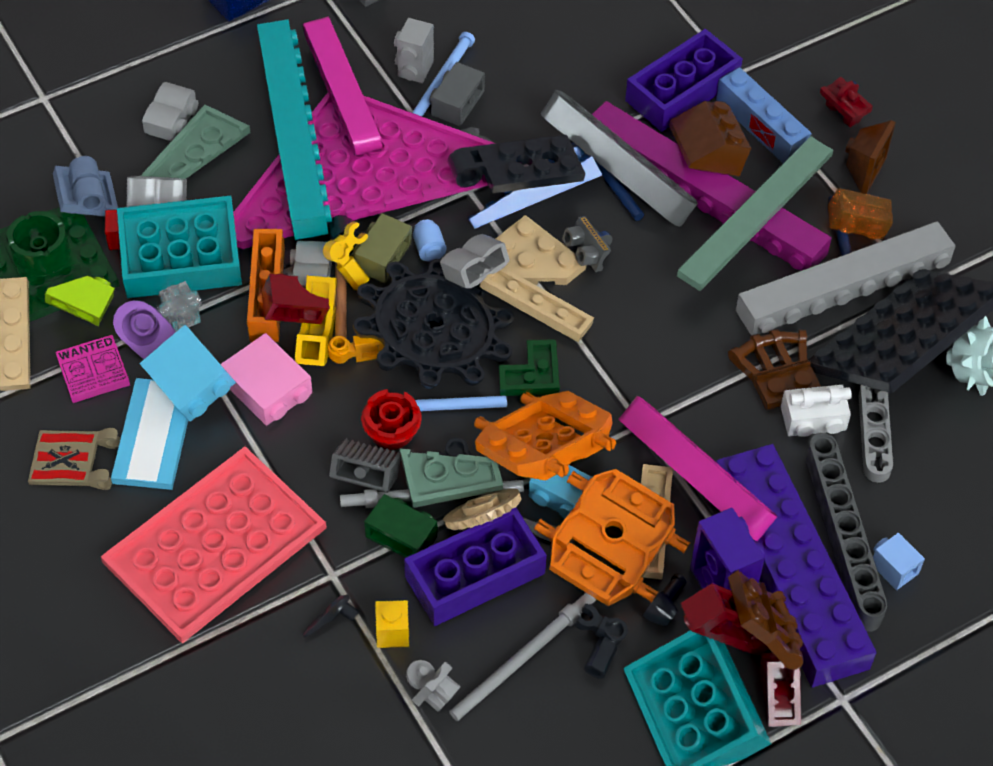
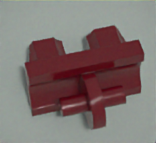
(846, 99)

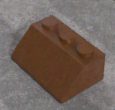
(711, 138)

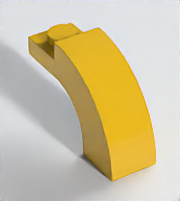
(314, 338)

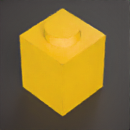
(392, 624)

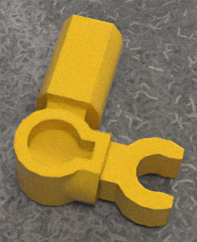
(338, 251)

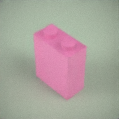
(267, 379)

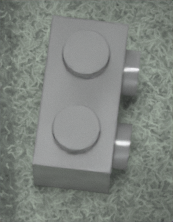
(414, 50)

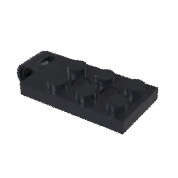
(504, 169)

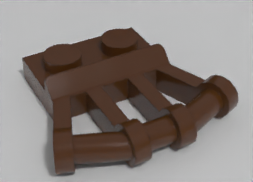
(773, 381)
(767, 618)

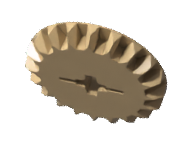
(482, 509)

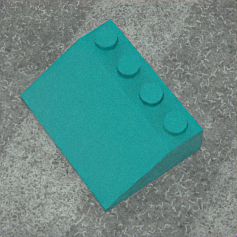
(178, 244)
(696, 703)

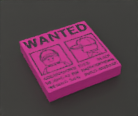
(92, 368)

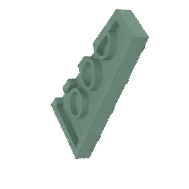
(197, 144)

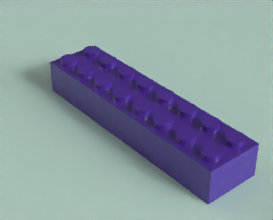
(801, 568)

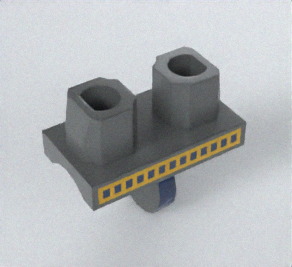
(591, 244)

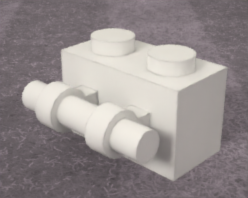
(816, 410)

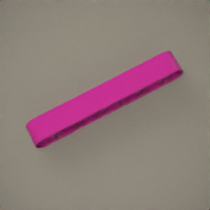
(342, 86)
(696, 466)

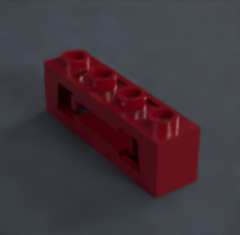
(709, 617)

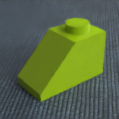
(82, 297)

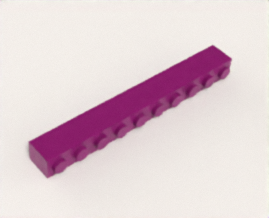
(719, 193)

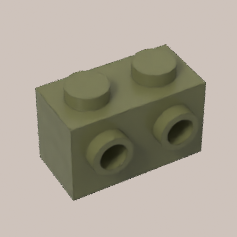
(385, 244)

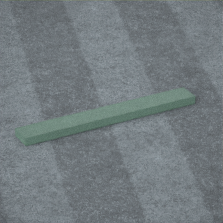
(754, 214)

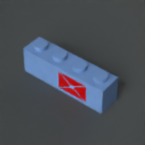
(762, 114)

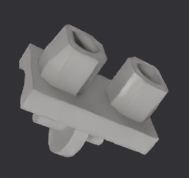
(435, 687)

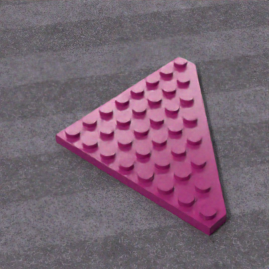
(402, 173)

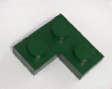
(537, 376)

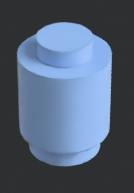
(429, 240)

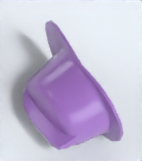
(141, 327)

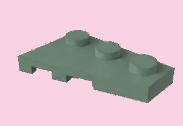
(443, 478)

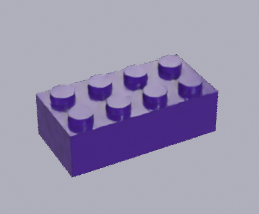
(681, 79)
(475, 566)

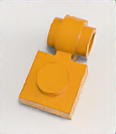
(361, 348)

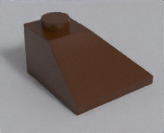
(869, 153)

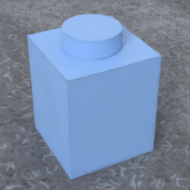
(897, 560)

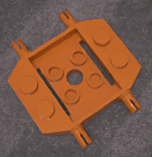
(539, 447)
(645, 526)

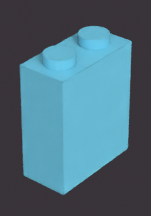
(187, 373)

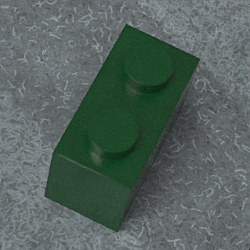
(400, 527)

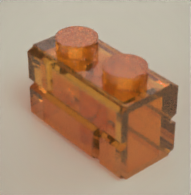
(860, 214)

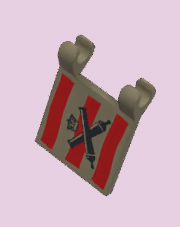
(69, 458)

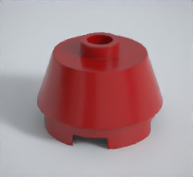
(391, 419)

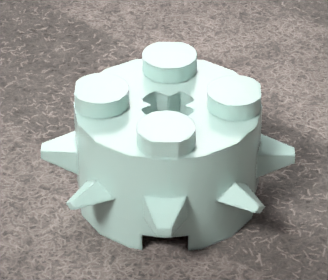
(973, 357)

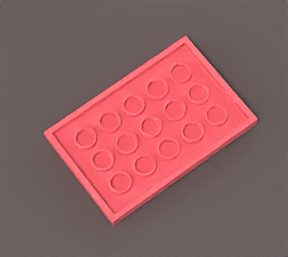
(213, 544)

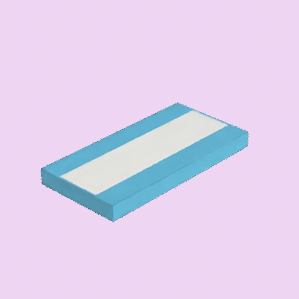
(150, 439)

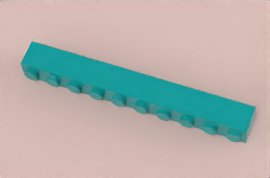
(293, 133)

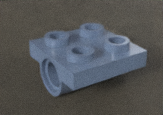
(84, 188)

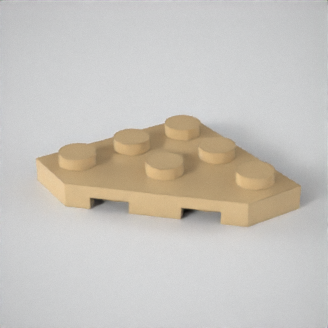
(538, 254)

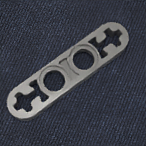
(875, 429)

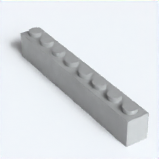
(844, 278)

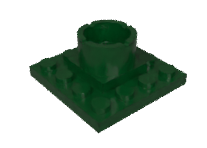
(51, 251)

